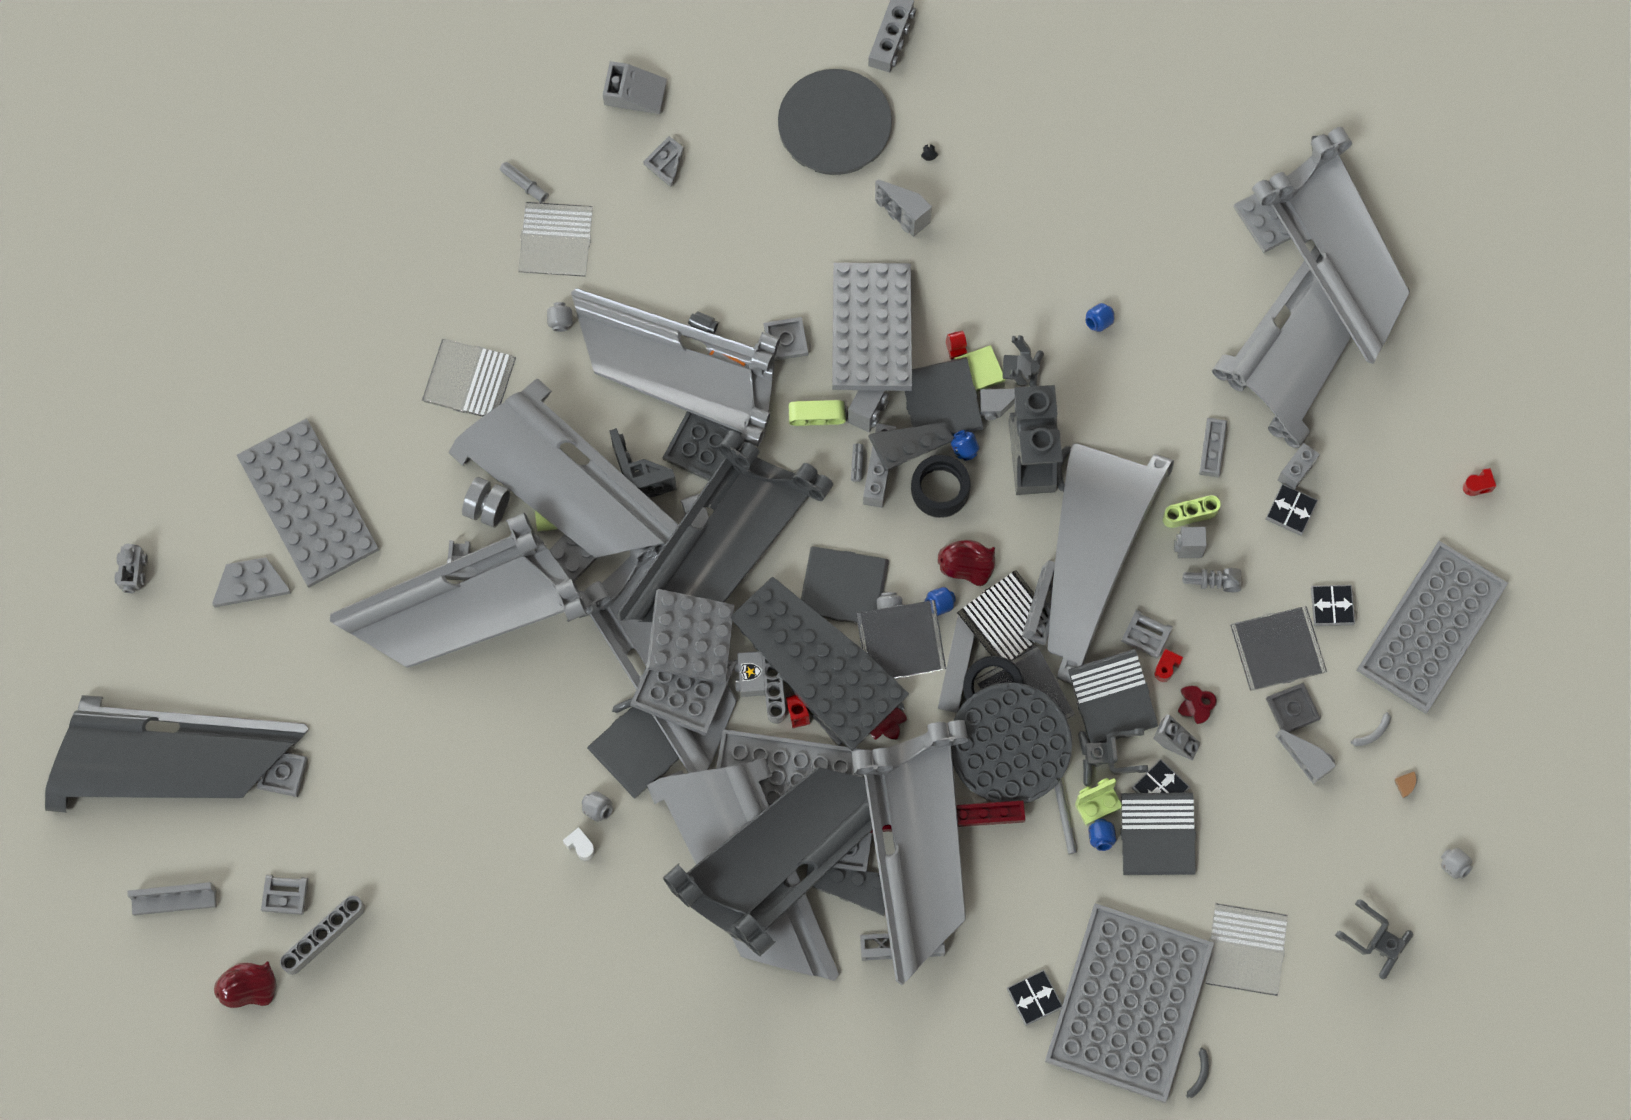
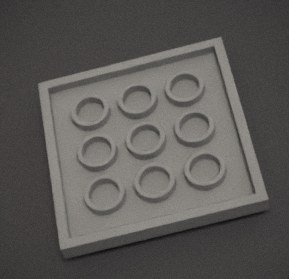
(690, 636)
(680, 698)

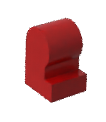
(956, 344)
(1479, 484)
(1165, 665)
(797, 711)

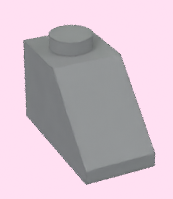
(995, 402)

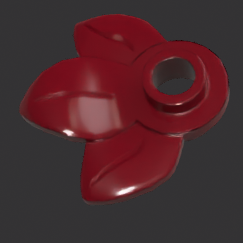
(1194, 705)
(890, 726)

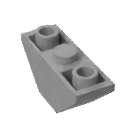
(1176, 738)

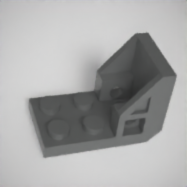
(651, 477)

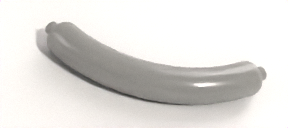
(1376, 734)

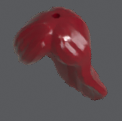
(967, 561)
(246, 985)

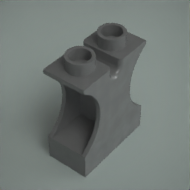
(1035, 440)

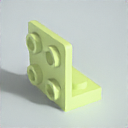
(1098, 801)

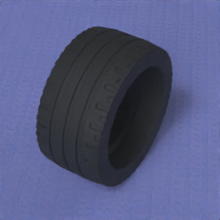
(940, 463)
(978, 666)

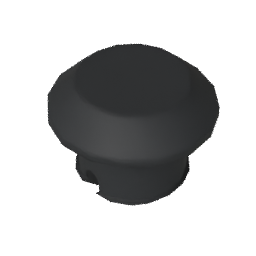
(929, 153)

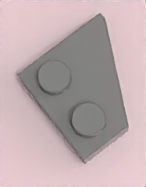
(665, 160)

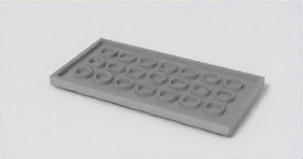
(872, 327)
(307, 503)
(1432, 627)

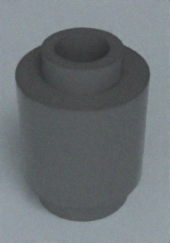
(703, 322)

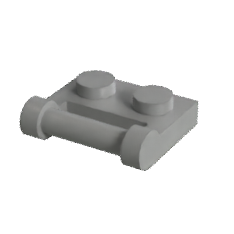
(1144, 639)
(284, 901)

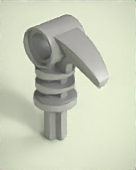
(1229, 579)

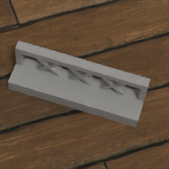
(1038, 603)
(173, 898)
(884, 952)

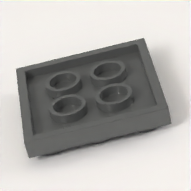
(697, 445)

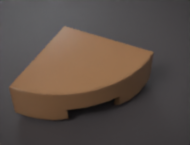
(1406, 784)

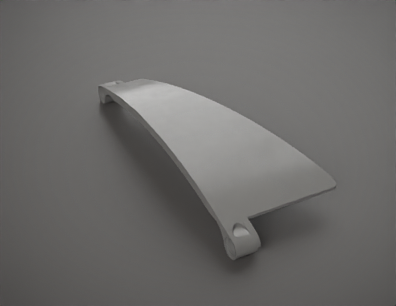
(1098, 523)

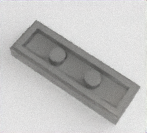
(1213, 447)

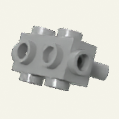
(131, 563)

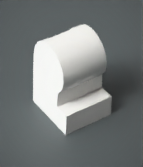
(583, 846)

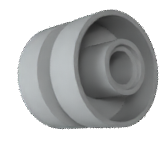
(484, 501)

